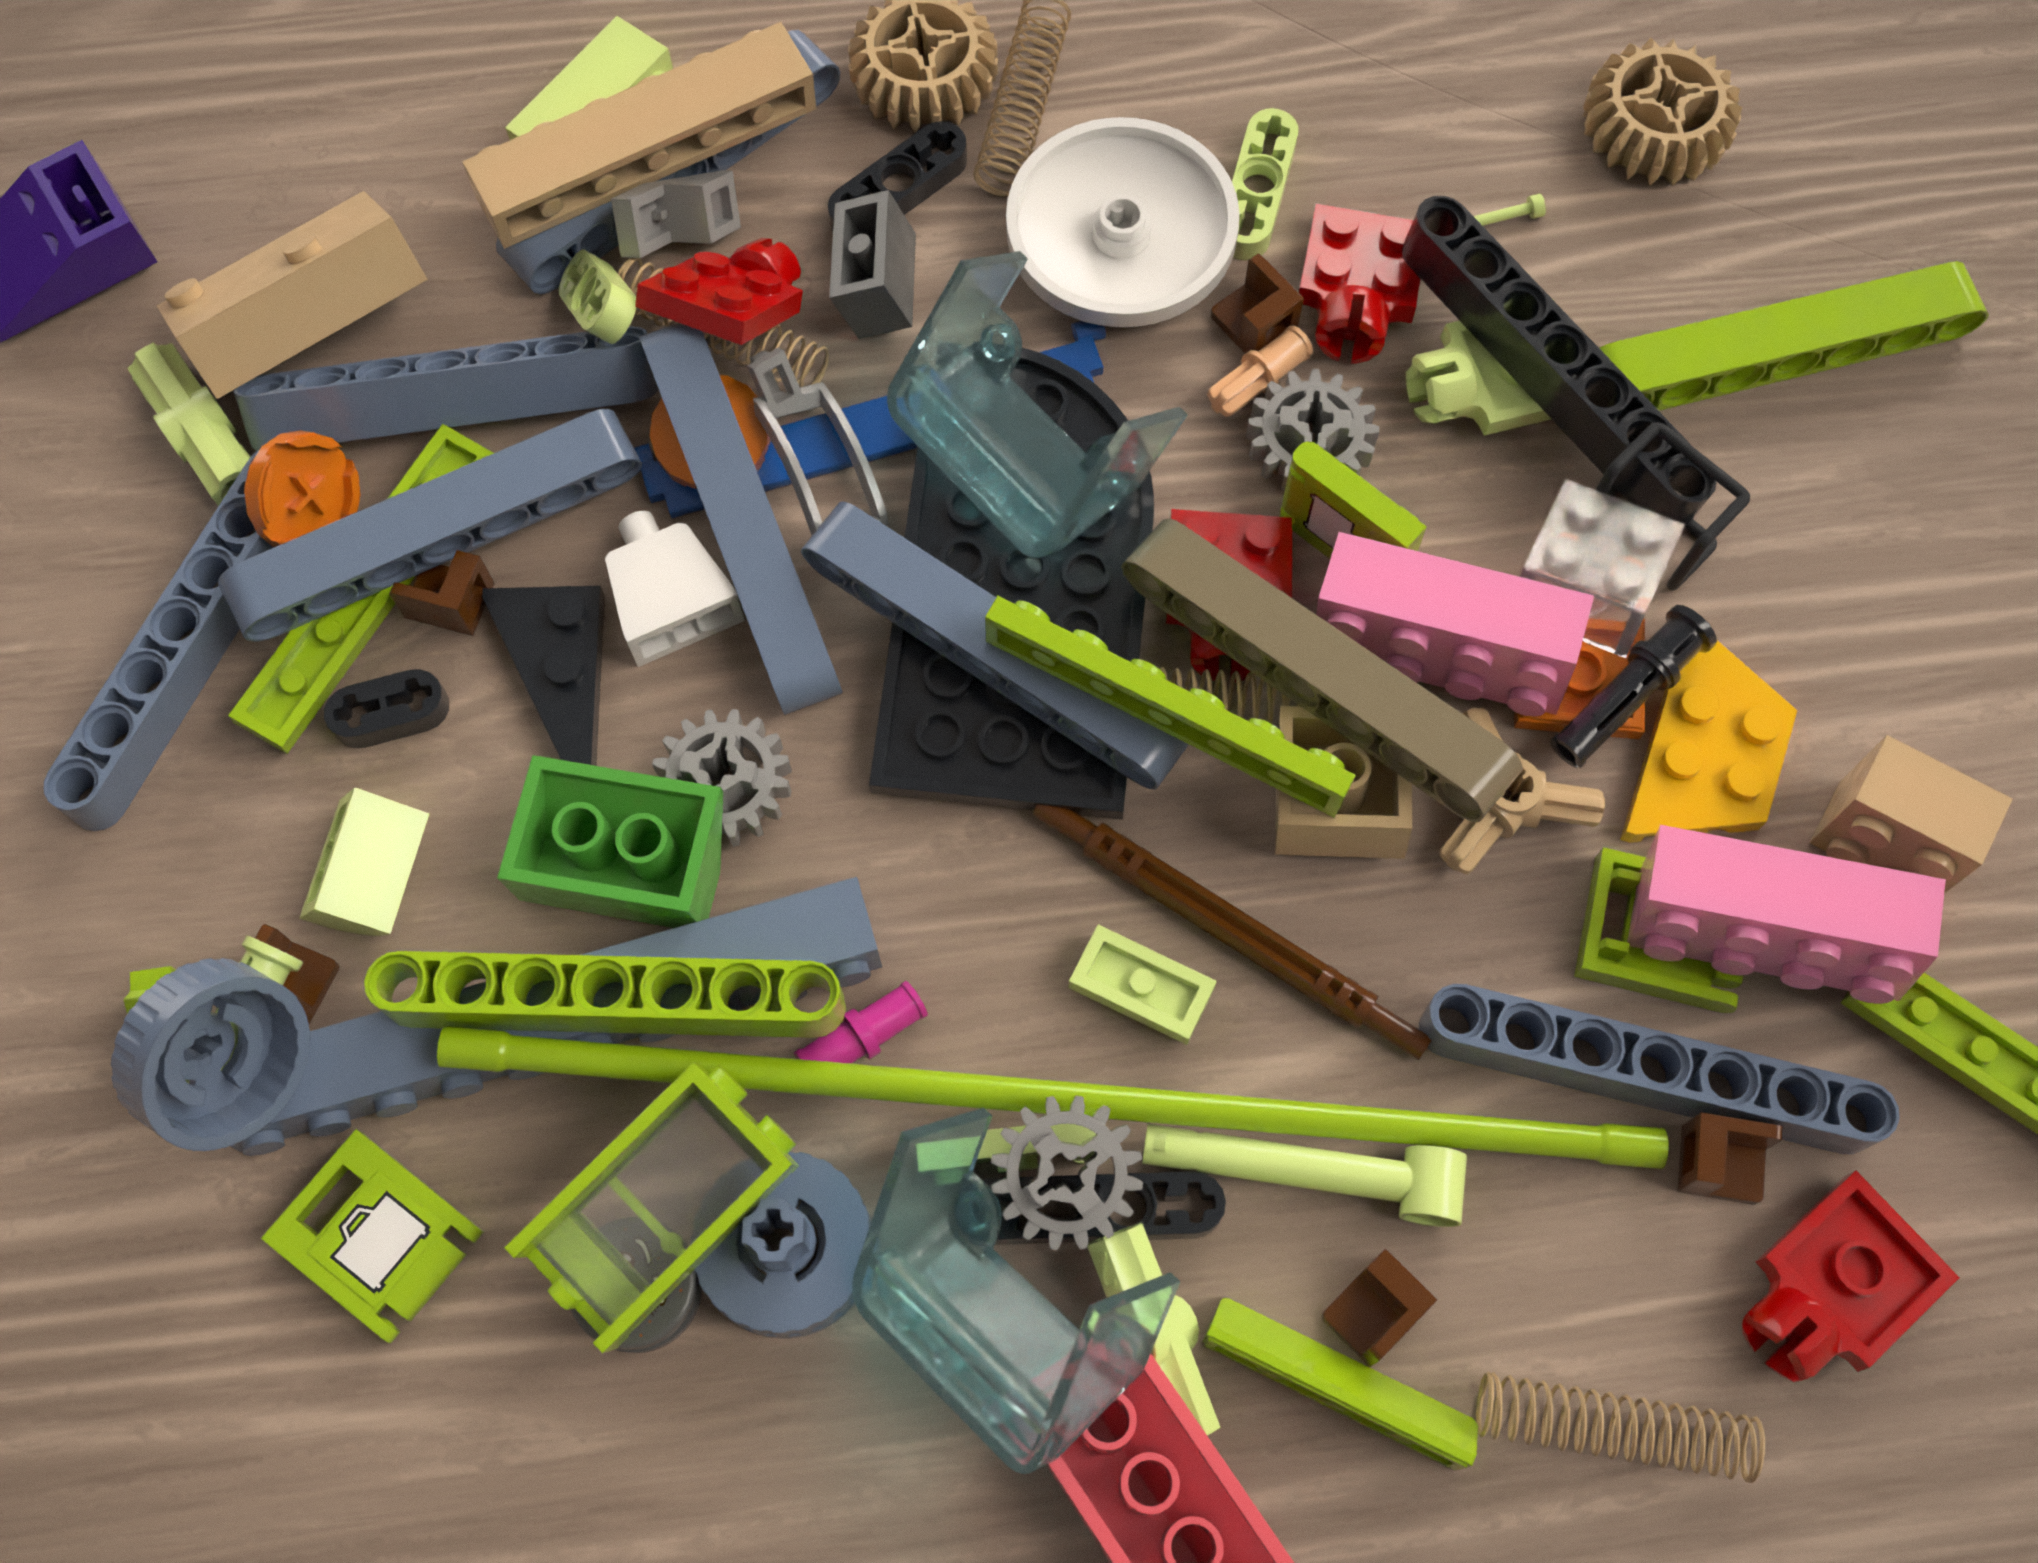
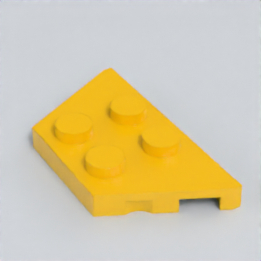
(1712, 751)

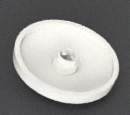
(1122, 221)

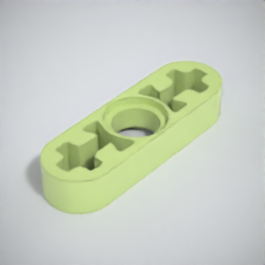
(1274, 167)
(597, 297)

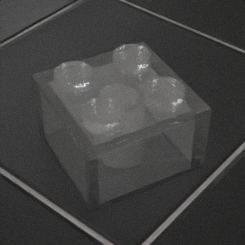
(1607, 552)

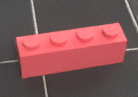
(1159, 1486)

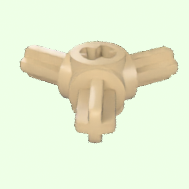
(1534, 802)

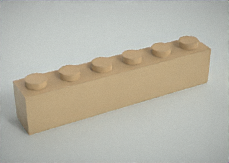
(641, 134)

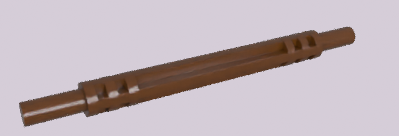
(1235, 928)

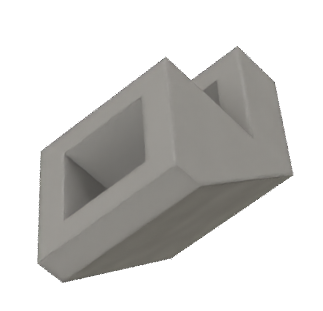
(676, 210)

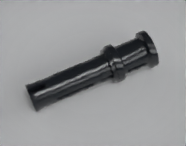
(1651, 667)

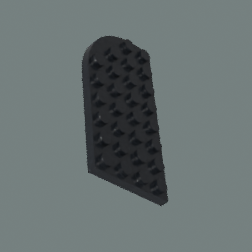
(946, 729)

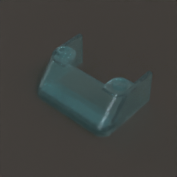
(993, 437)
(976, 1323)

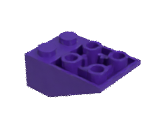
(62, 239)

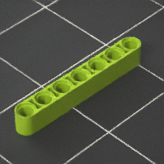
(1801, 336)
(578, 979)

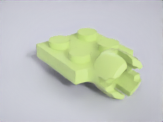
(1469, 384)

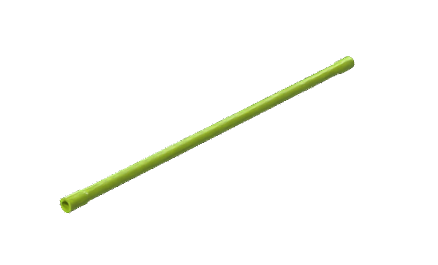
(1604, 1143)

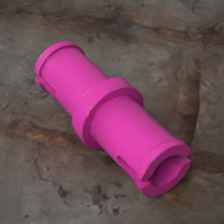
(866, 1030)

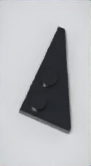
(558, 653)

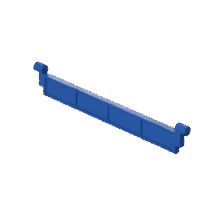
(821, 448)

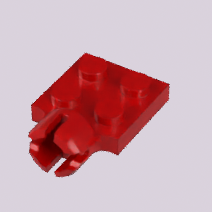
(1357, 279)
(729, 295)
(1254, 541)
(1843, 1283)

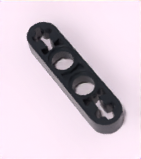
(1178, 1220)

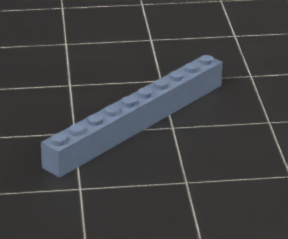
(388, 1067)

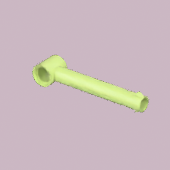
(1425, 1183)

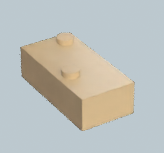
(291, 293)

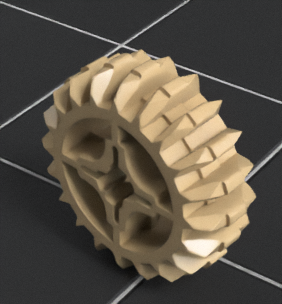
(905, 36)
(1670, 96)

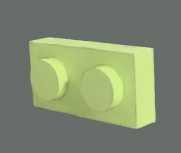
(1142, 984)

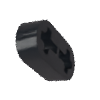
(386, 708)

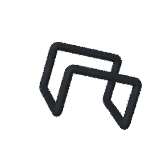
(1706, 538)

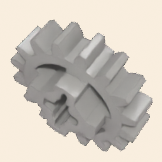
(1339, 423)
(710, 751)
(1085, 1199)

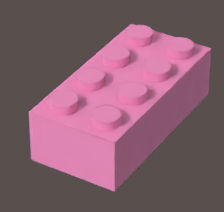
(1457, 623)
(1786, 914)

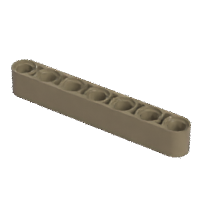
(1323, 670)

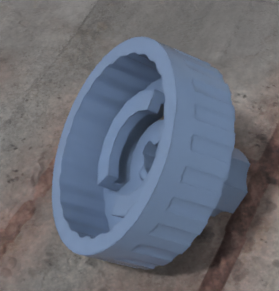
(178, 1038)
(776, 1302)

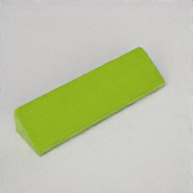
(1343, 1385)

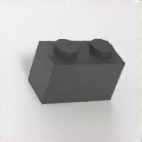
(873, 265)

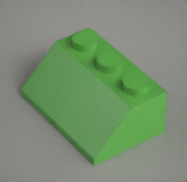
(615, 843)

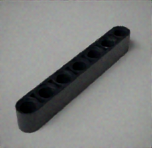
(1550, 357)

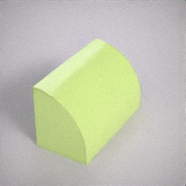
(364, 864)

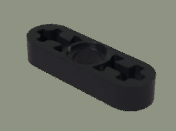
(910, 159)

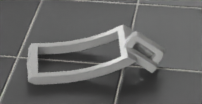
(777, 403)

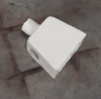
(667, 588)

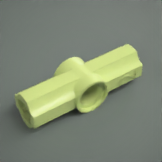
(189, 417)
(1129, 1261)

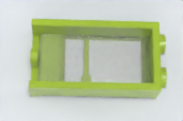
(656, 1203)

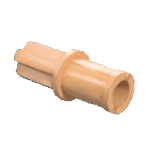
(1258, 370)

